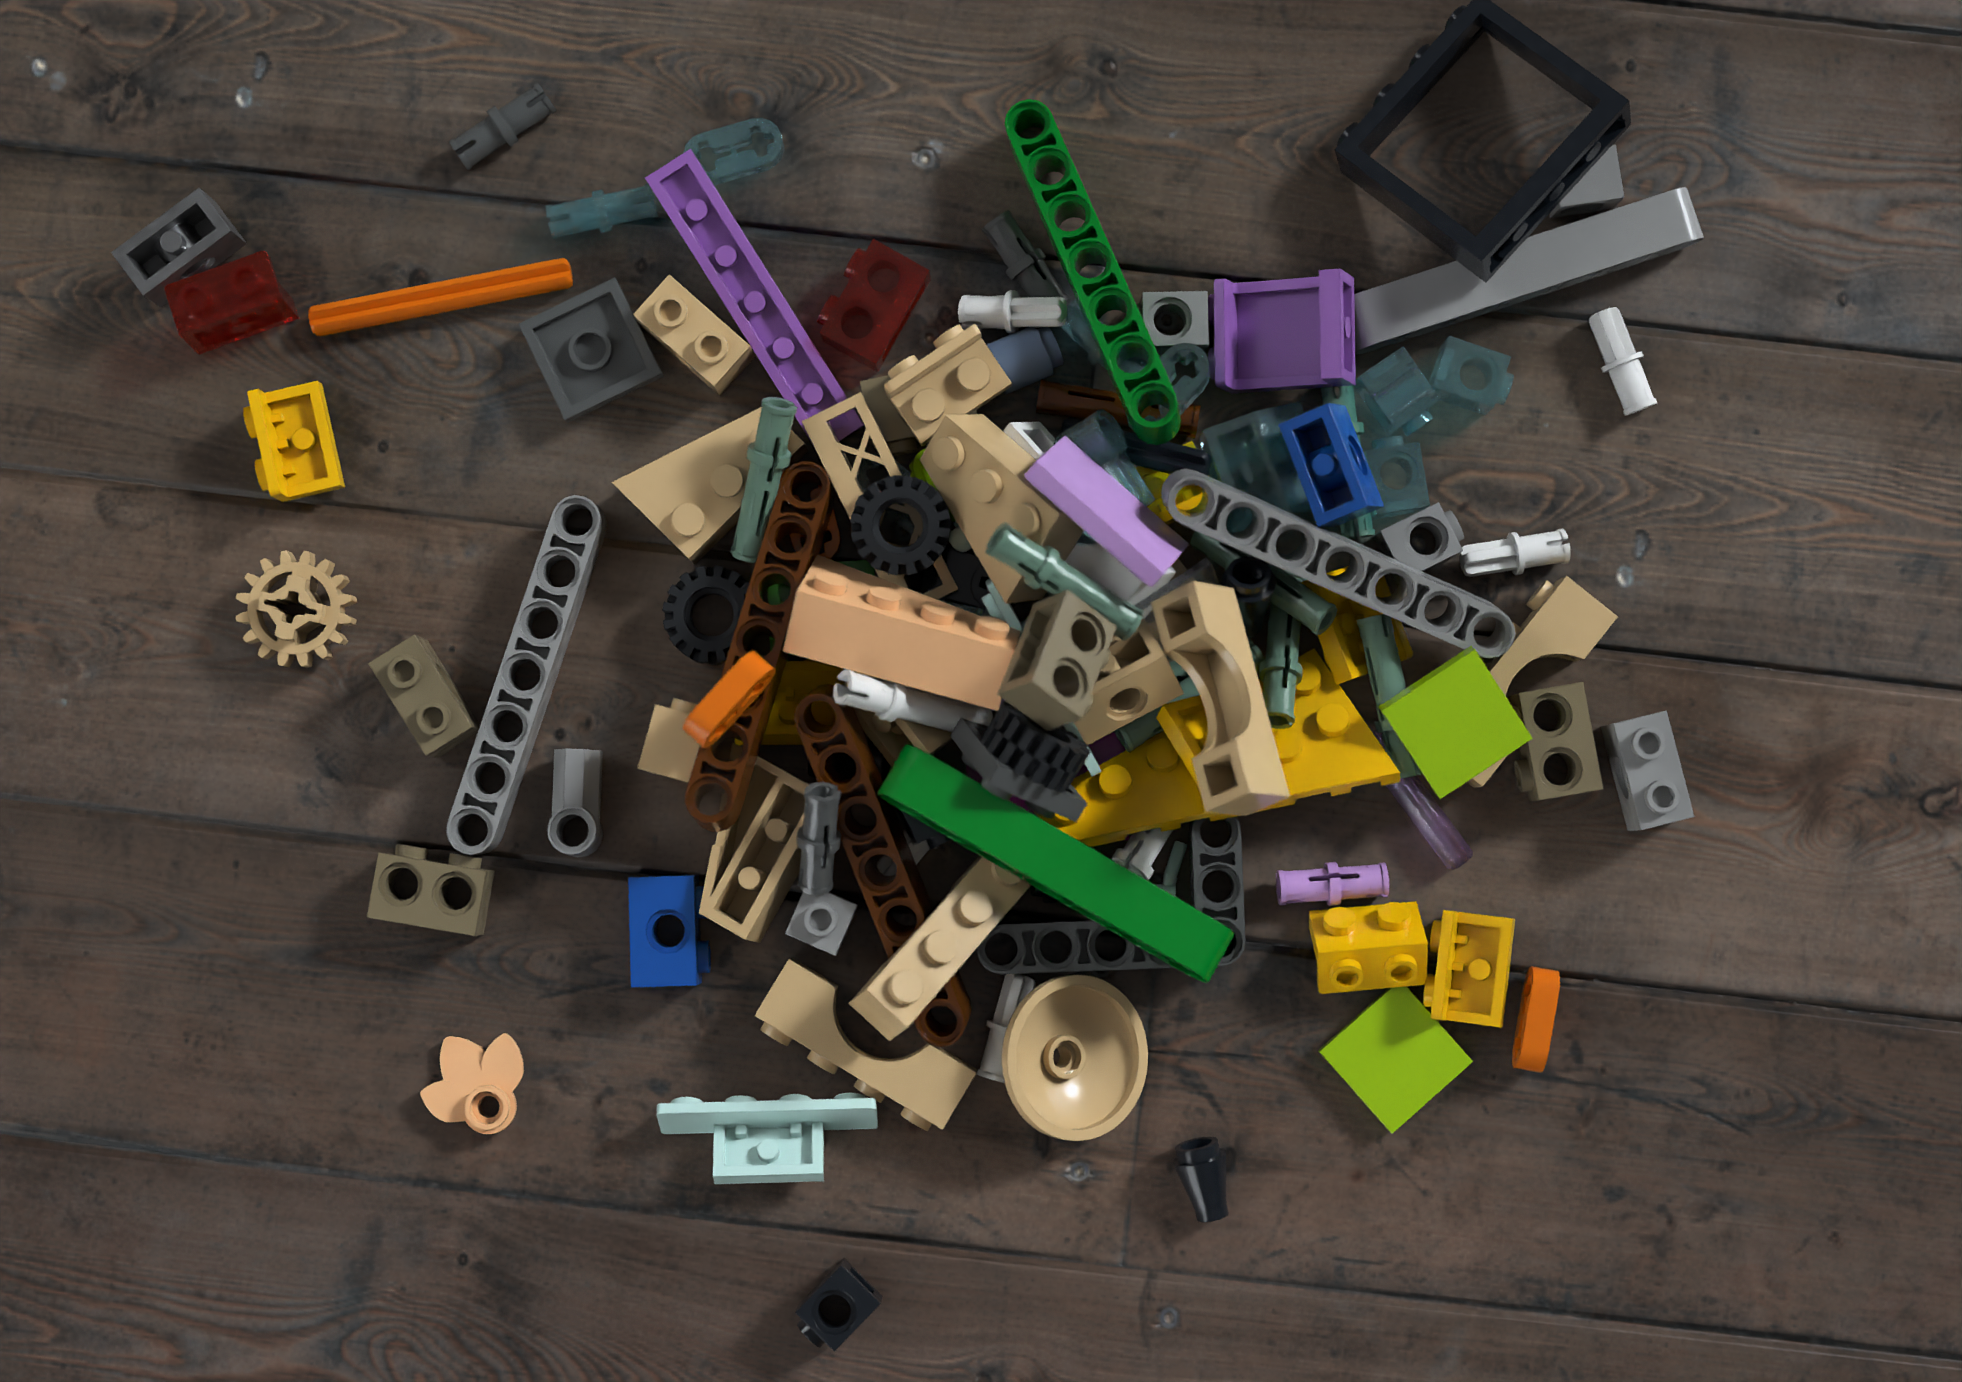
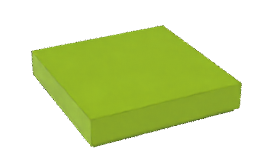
(1455, 722)
(1395, 1056)

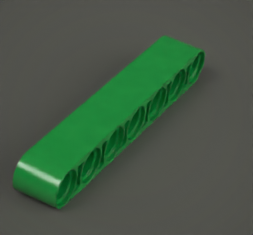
(1097, 294)
(1056, 863)

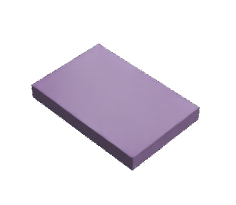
(1106, 511)

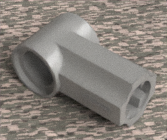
(576, 794)

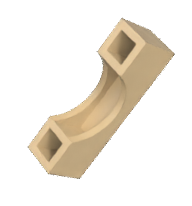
(1562, 626)
(1207, 638)
(938, 947)
(924, 1082)

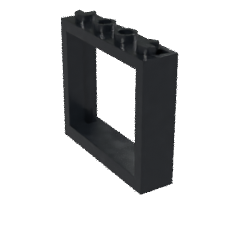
(1540, 193)

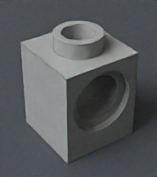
(1597, 190)
(1189, 306)
(1444, 526)
(822, 920)

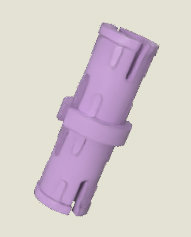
(1332, 884)

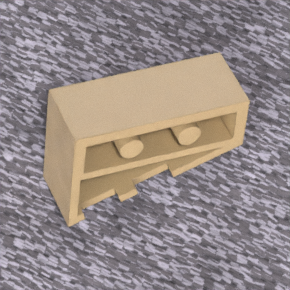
(984, 486)
(700, 487)
(757, 855)

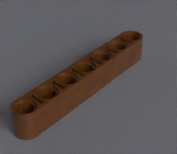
(763, 619)
(883, 838)

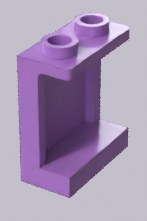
(1283, 333)

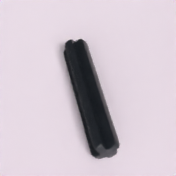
(1162, 457)

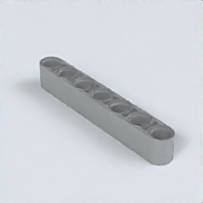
(1536, 268)
(1358, 580)
(507, 696)

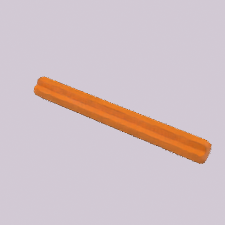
(440, 297)

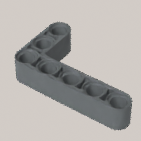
(1084, 932)

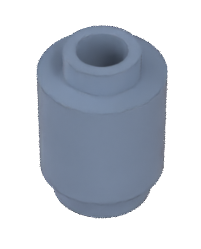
(1027, 356)

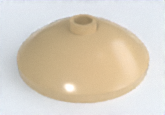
(1099, 1060)

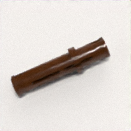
(1083, 401)

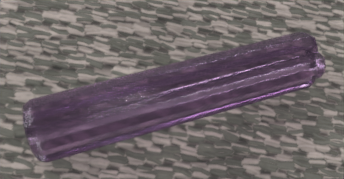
(1430, 819)

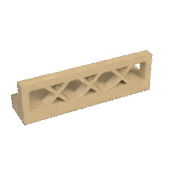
(846, 482)

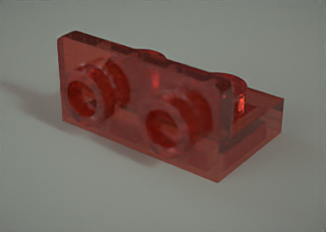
(229, 303)

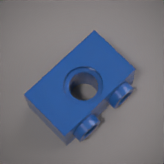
(1331, 465)
(652, 960)

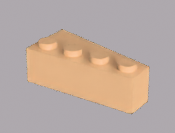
(898, 635)

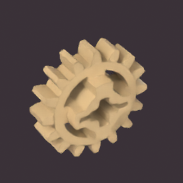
(300, 588)

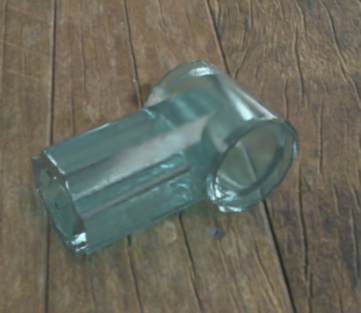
(1106, 444)

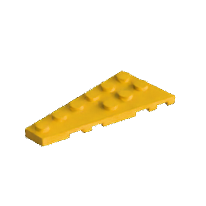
(1152, 789)

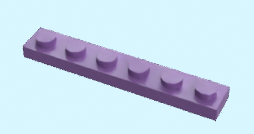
(749, 291)

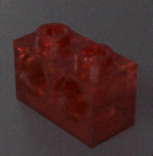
(886, 310)

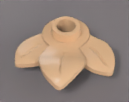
(472, 1075)

